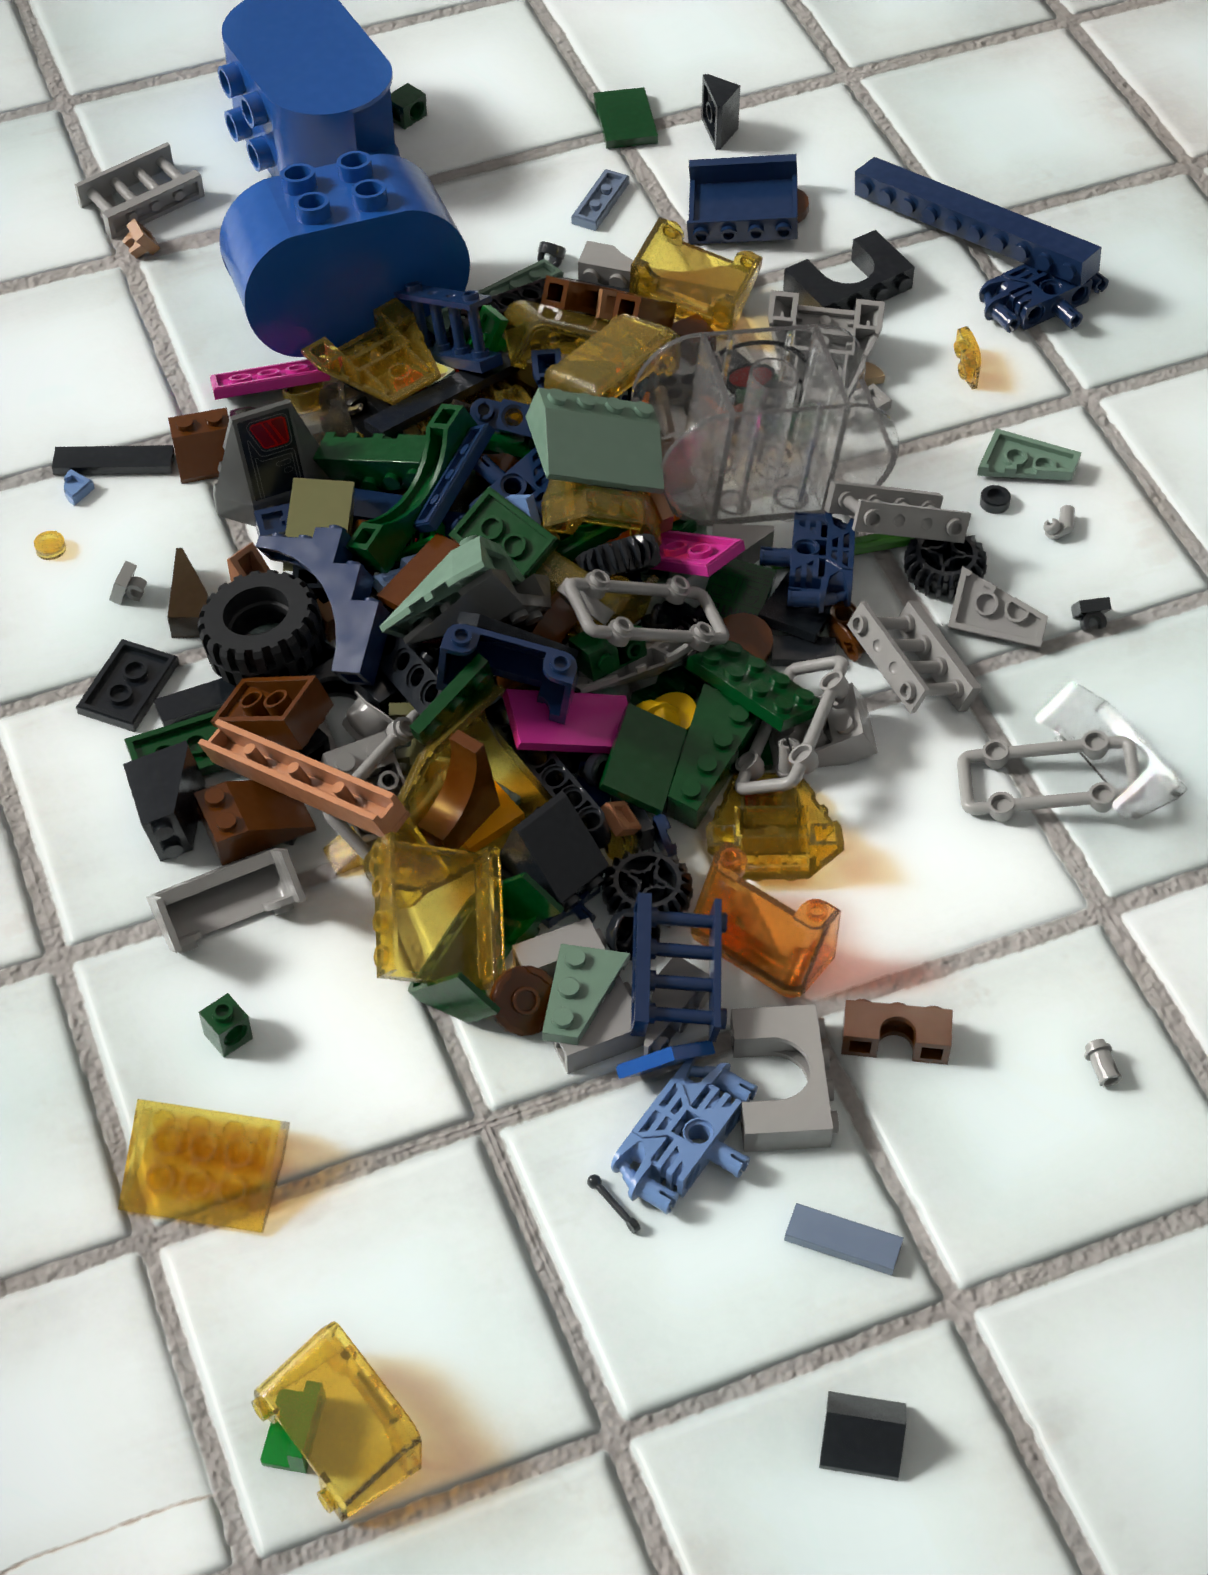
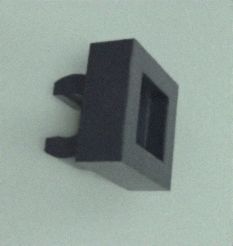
(1091, 609)

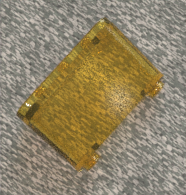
(693, 277)
(545, 327)
(610, 358)
(341, 1421)

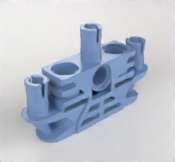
(696, 1113)

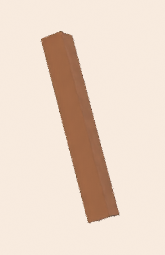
(305, 779)

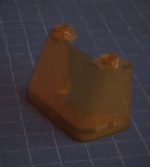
(762, 934)

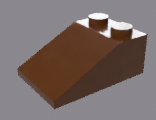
(278, 708)
(249, 818)

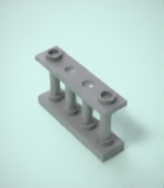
(144, 207)
(897, 511)
(928, 644)

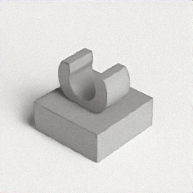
(127, 584)

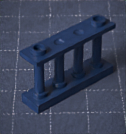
(459, 354)
(647, 980)

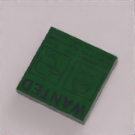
(740, 587)

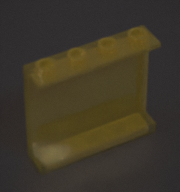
(437, 912)

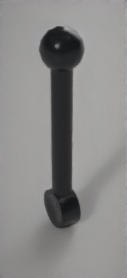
(594, 1182)

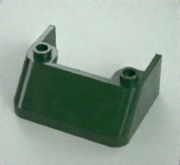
(524, 908)

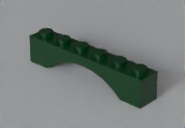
(382, 539)

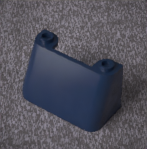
(512, 659)

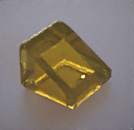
(341, 855)

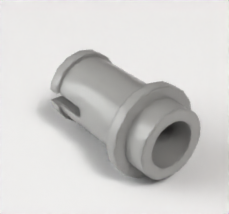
(784, 766)
(1101, 1059)

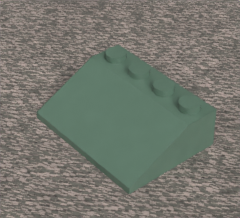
(597, 440)

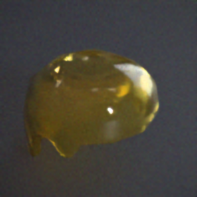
(304, 397)

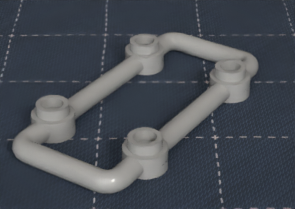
(621, 629)
(397, 735)
(997, 754)
(803, 756)

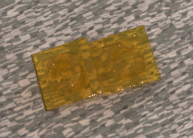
(968, 352)

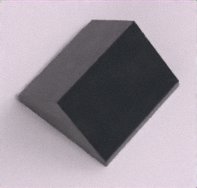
(720, 108)
(863, 1436)

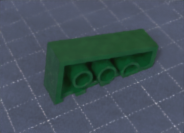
(372, 462)

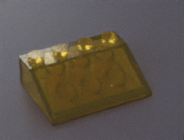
(203, 1165)

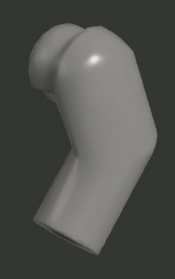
(1062, 527)

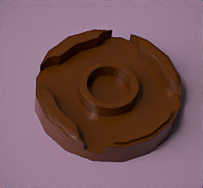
(750, 633)
(523, 999)

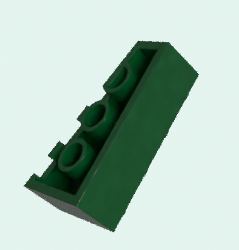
(714, 742)

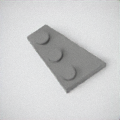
(992, 613)

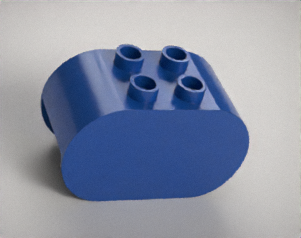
(304, 84)
(335, 244)

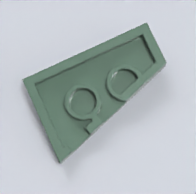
(1027, 458)
(578, 988)

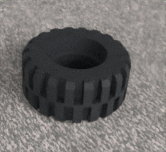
(257, 602)

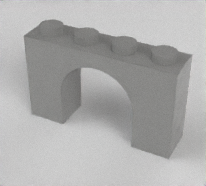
(612, 1025)
(794, 1035)

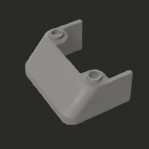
(226, 897)

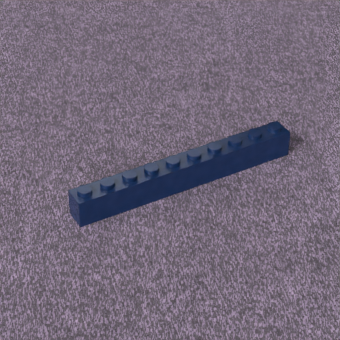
(978, 221)

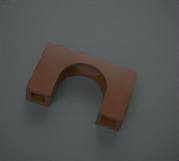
(583, 298)

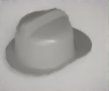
(364, 719)

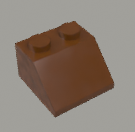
(199, 443)

